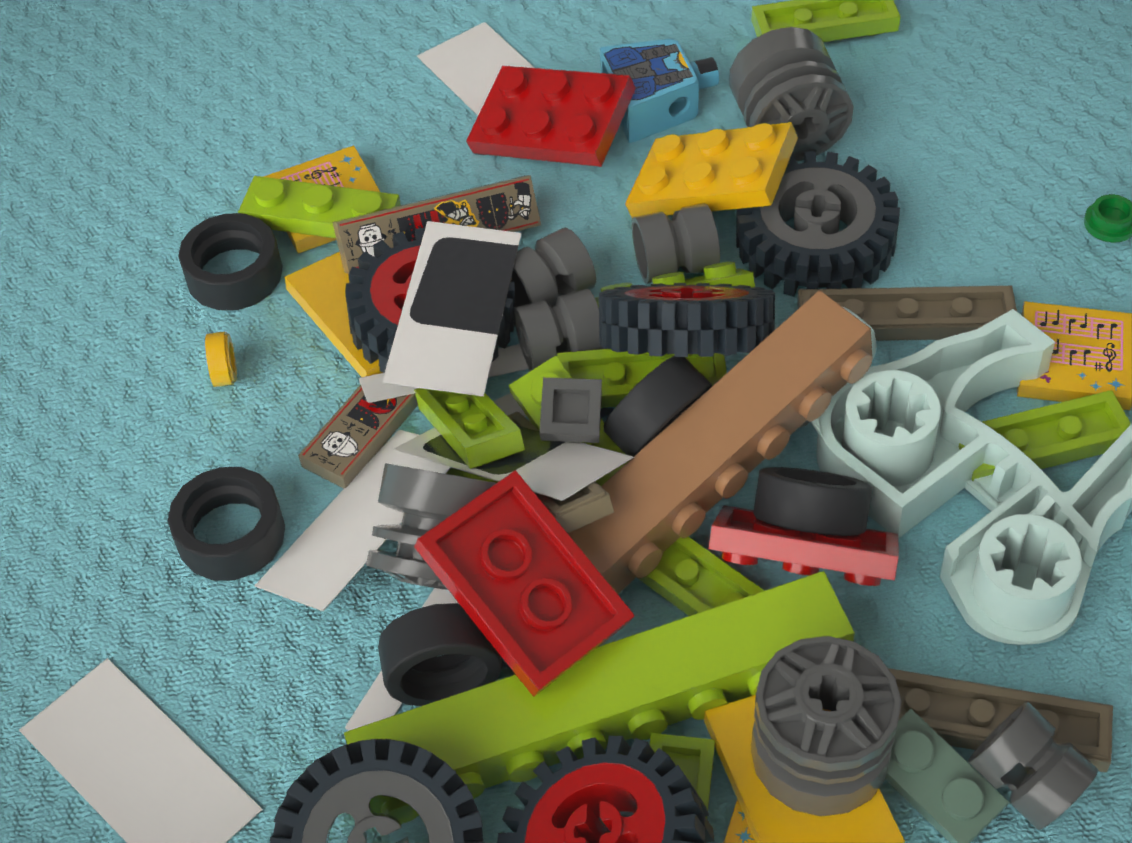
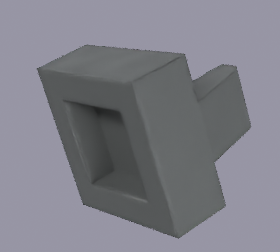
(571, 410)

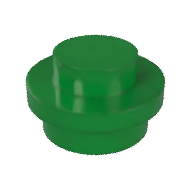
(1110, 218)

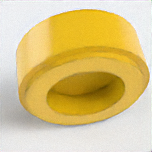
(220, 359)

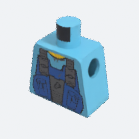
(663, 81)

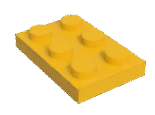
(713, 168)

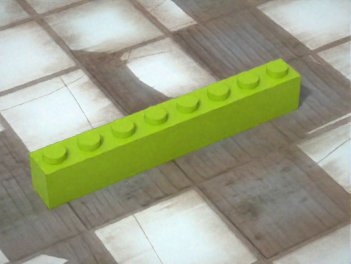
(614, 691)

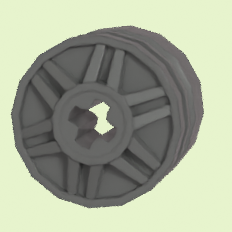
(792, 80)
(425, 502)
(820, 757)

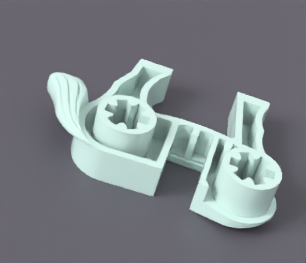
(900, 431)

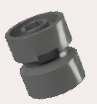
(684, 242)
(552, 269)
(556, 329)
(1037, 770)

